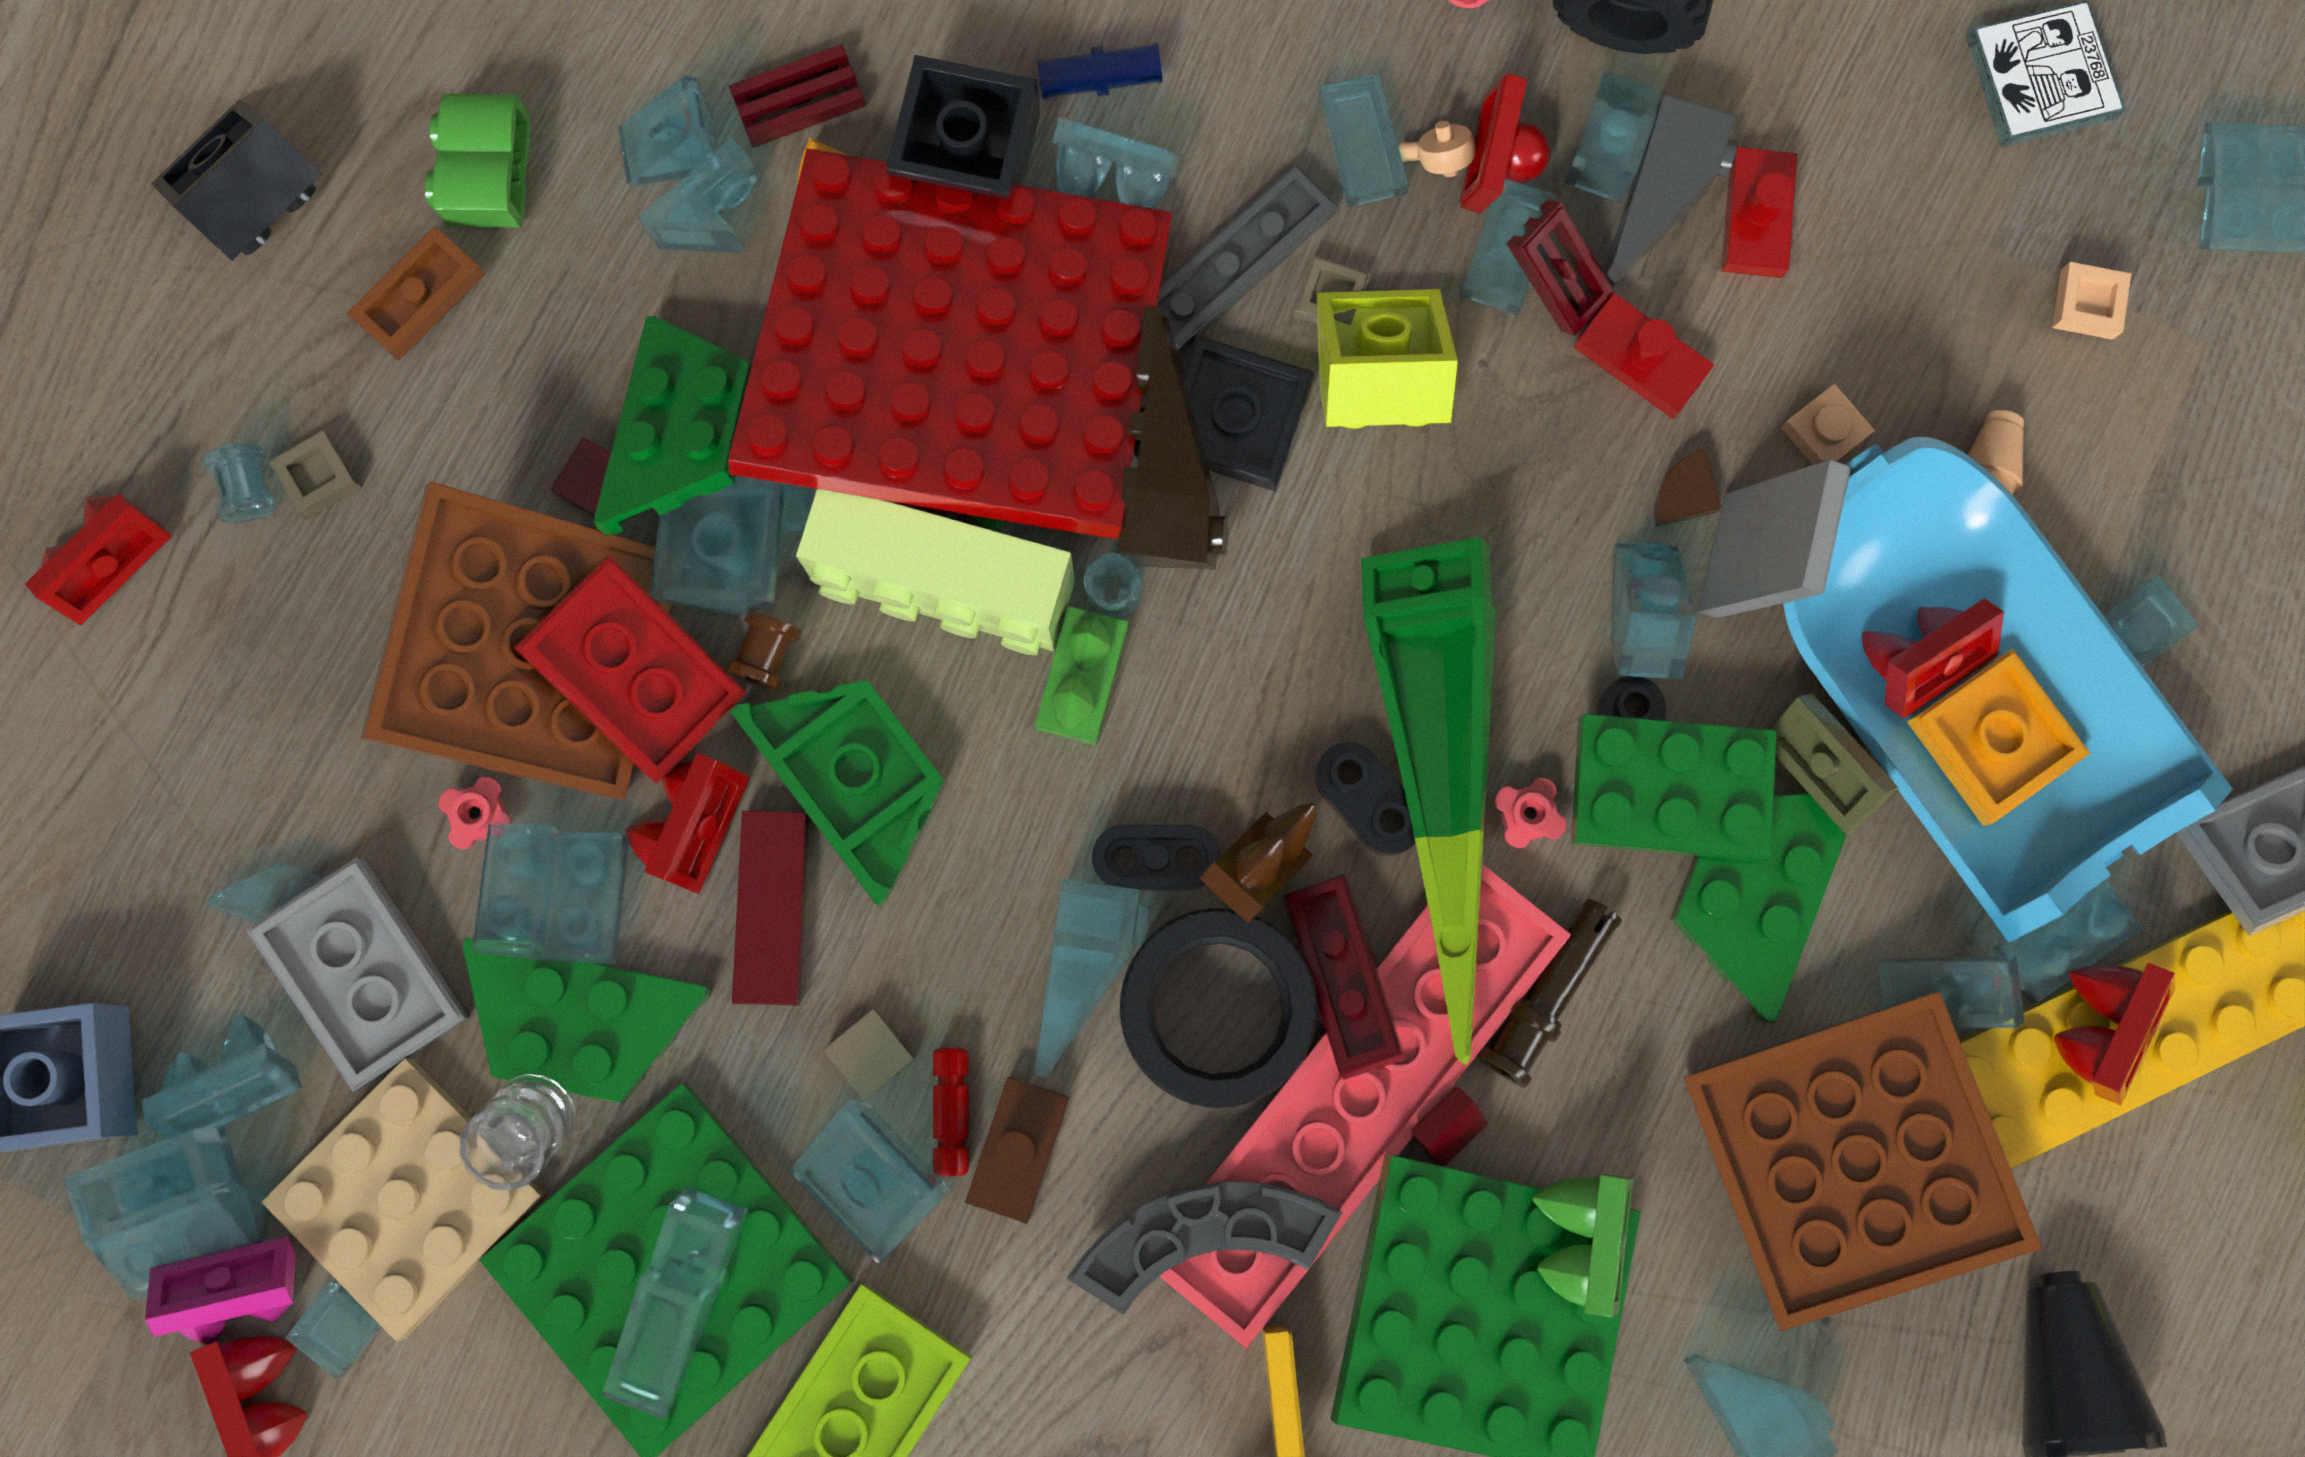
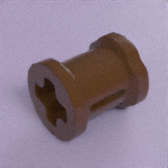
(763, 650)

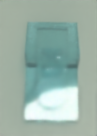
(690, 211)

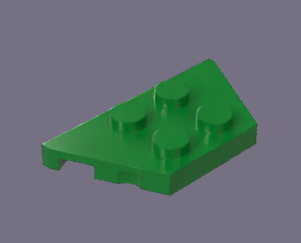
(672, 425)
(850, 774)
(1760, 913)
(576, 1022)

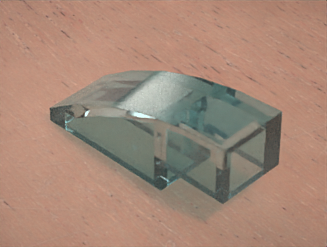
(673, 1301)

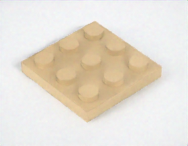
(394, 1204)

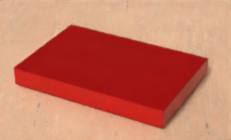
(630, 669)

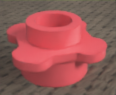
(459, 804)
(1518, 827)

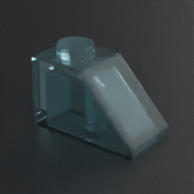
(1613, 137)
(1762, 1412)

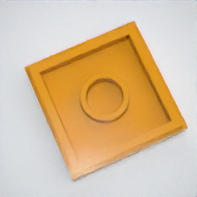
(1998, 738)

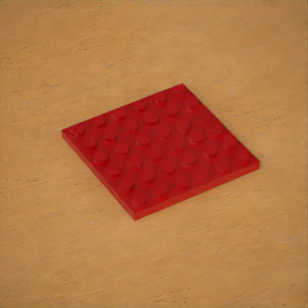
(953, 347)

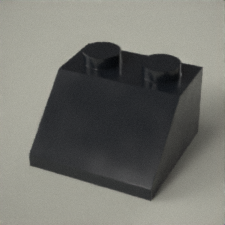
(965, 127)
(238, 181)

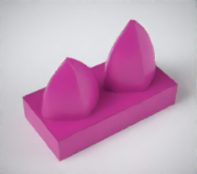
(207, 1290)

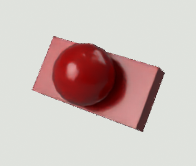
(1503, 146)

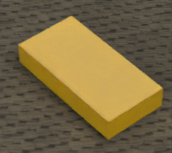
(1283, 1391)

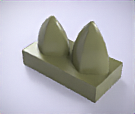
(1831, 764)

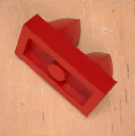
(98, 557)
(1950, 650)
(688, 840)
(2129, 999)
(234, 1374)

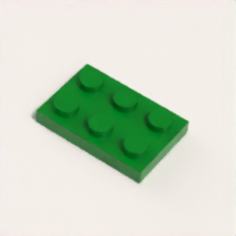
(1674, 787)

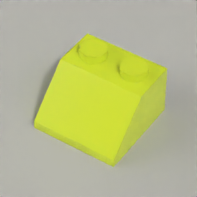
(1390, 362)

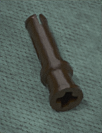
(1536, 1017)

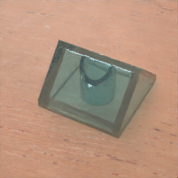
(721, 549)
(869, 1179)

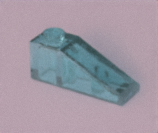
(1087, 955)

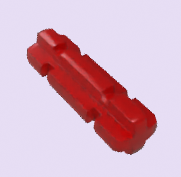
(950, 1112)

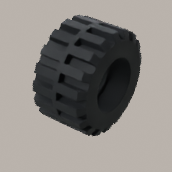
(1637, 24)

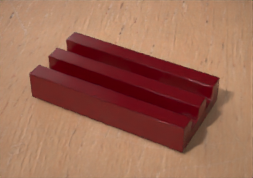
(789, 76)
(1525, 252)

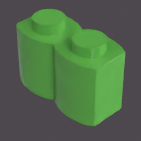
(479, 160)

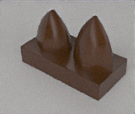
(1262, 861)

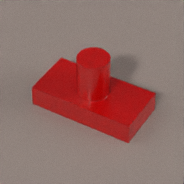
(1759, 213)
(1644, 355)

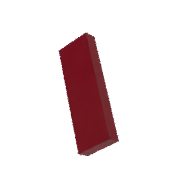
(770, 908)
(1344, 977)

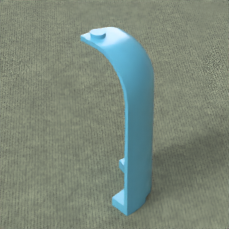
(1945, 533)

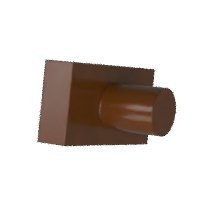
(1017, 1150)

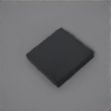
(1245, 409)

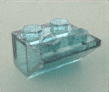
(162, 1206)

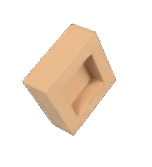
(2091, 300)
(1827, 427)

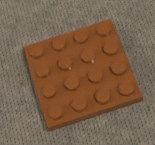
(449, 664)
(1861, 1161)

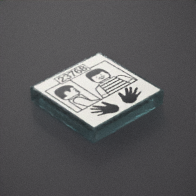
(2045, 73)

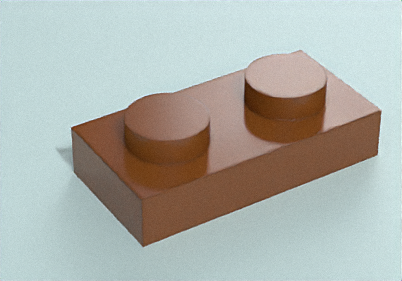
(416, 293)

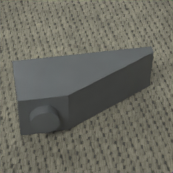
(1676, 169)

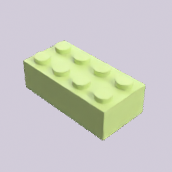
(937, 569)

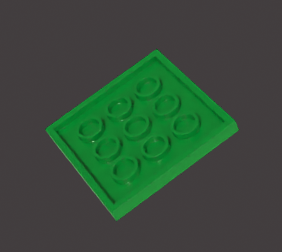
(588, 1244)
(1462, 1332)

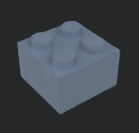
(66, 1076)

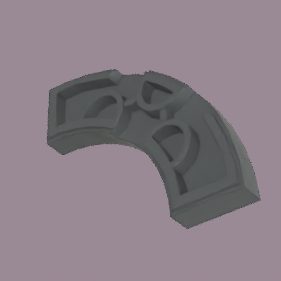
(1200, 1222)

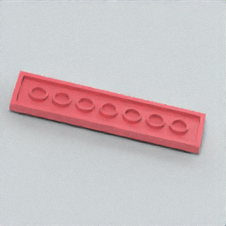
(1334, 1132)

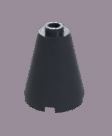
(2079, 1376)

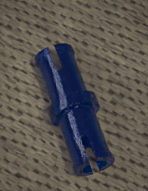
(1100, 71)

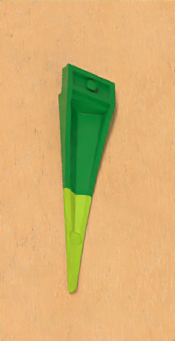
(1434, 661)

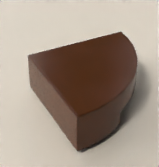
(1687, 491)

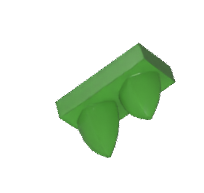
(1081, 675)
(1598, 1211)

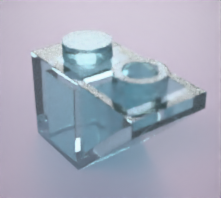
(1650, 611)

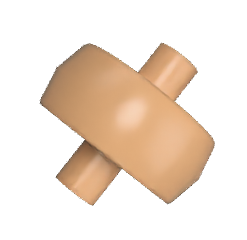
(1442, 149)

